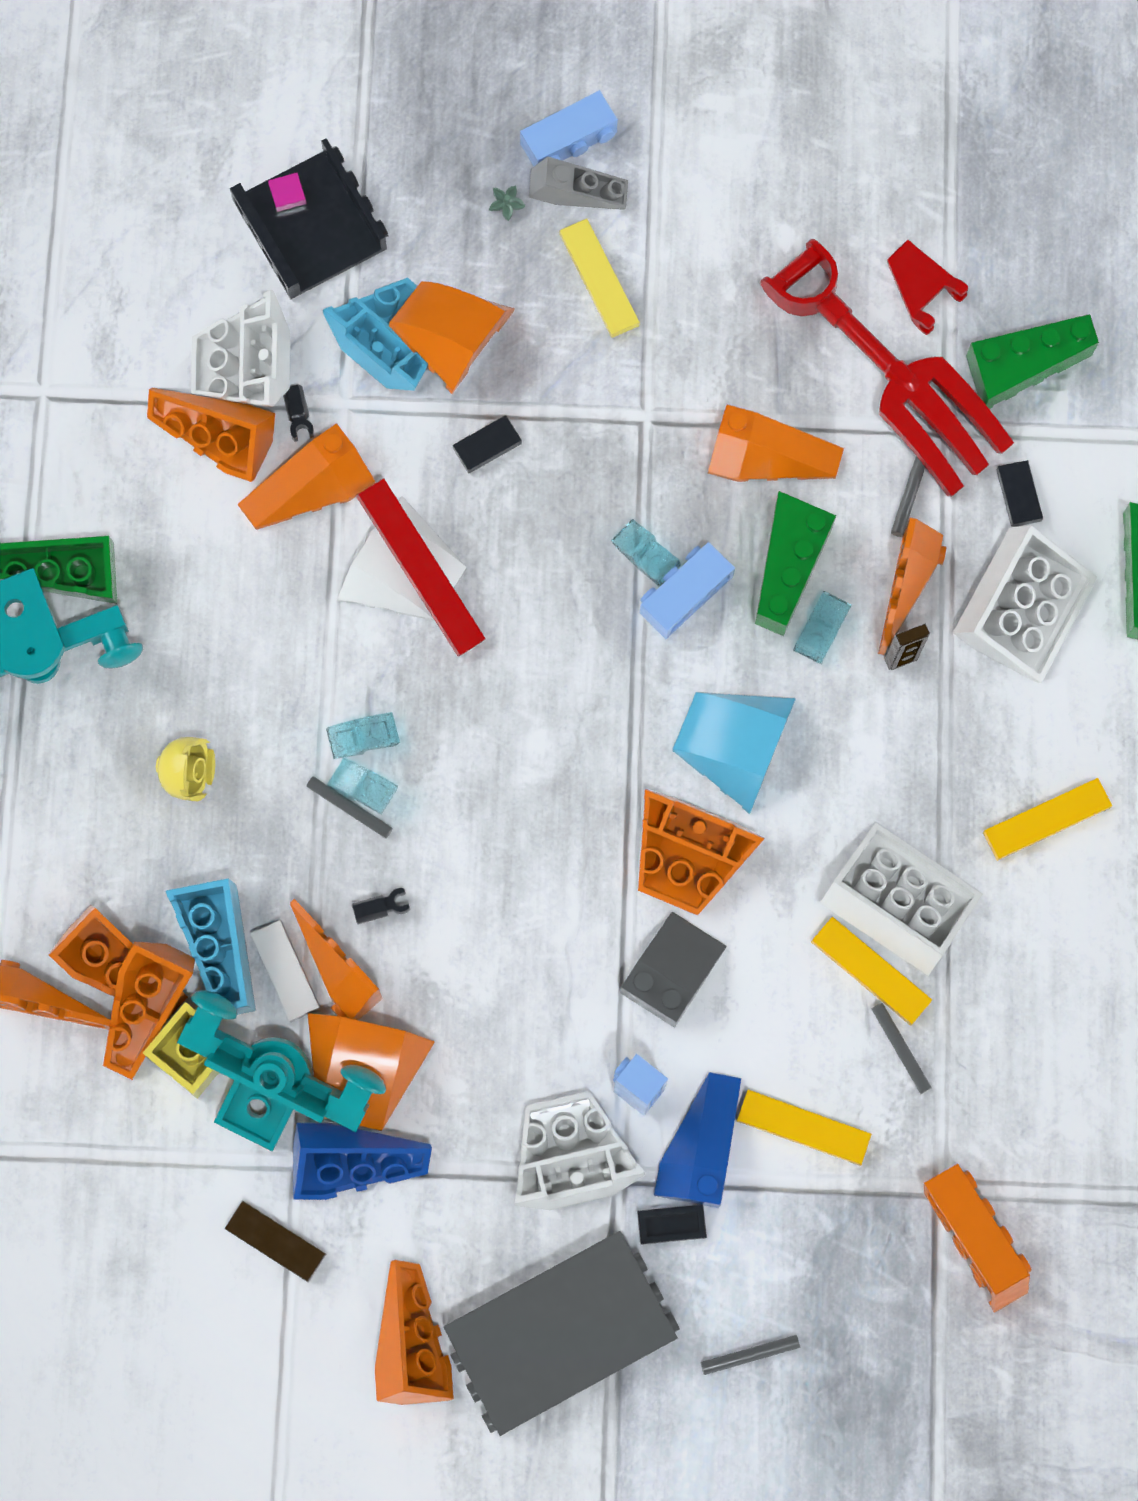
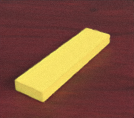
(599, 278)

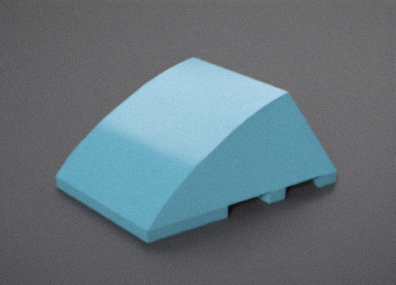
(366, 337)
(733, 740)

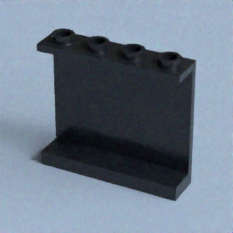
(317, 238)

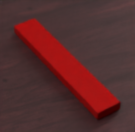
(420, 567)

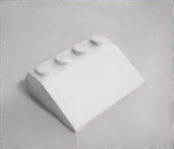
(1025, 603)
(901, 898)

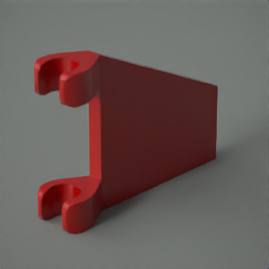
(920, 281)

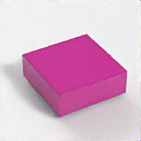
(287, 192)

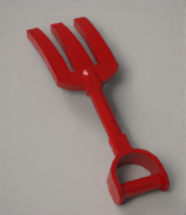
(906, 382)

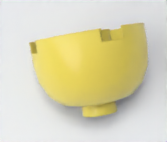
(186, 768)

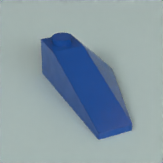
(699, 1153)
(338, 1159)

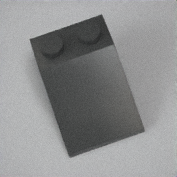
(672, 969)

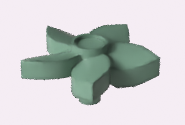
(506, 202)

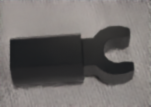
(297, 411)
(379, 907)

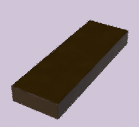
(907, 647)
(275, 1241)

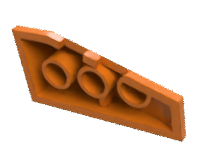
(223, 430)
(767, 449)
(916, 563)
(345, 981)
(32, 996)

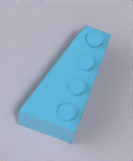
(216, 938)

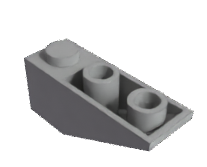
(575, 185)

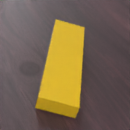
(1047, 819)
(871, 971)
(804, 1127)

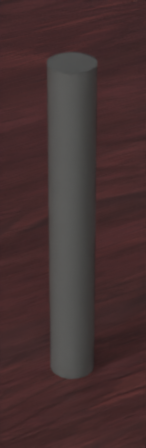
(908, 498)
(349, 807)
(901, 1048)
(750, 1354)

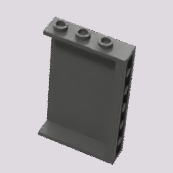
(560, 1333)

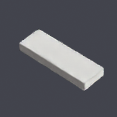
(285, 971)

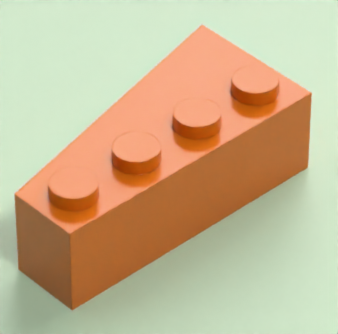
(979, 1236)

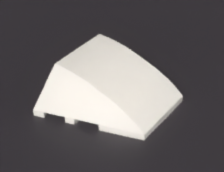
(244, 355)
(379, 580)
(571, 1155)

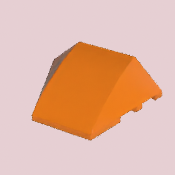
(448, 328)
(689, 852)
(383, 1049)

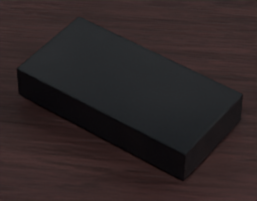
(487, 444)
(1019, 493)
(671, 1224)

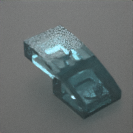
(645, 552)
(822, 627)
(362, 734)
(362, 785)

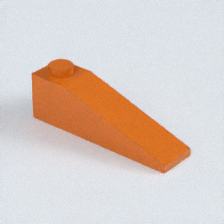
(315, 477)
(94, 952)
(143, 999)
(408, 1352)

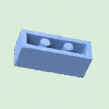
(570, 130)
(686, 589)
(639, 1083)

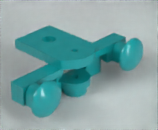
(34, 644)
(273, 1073)

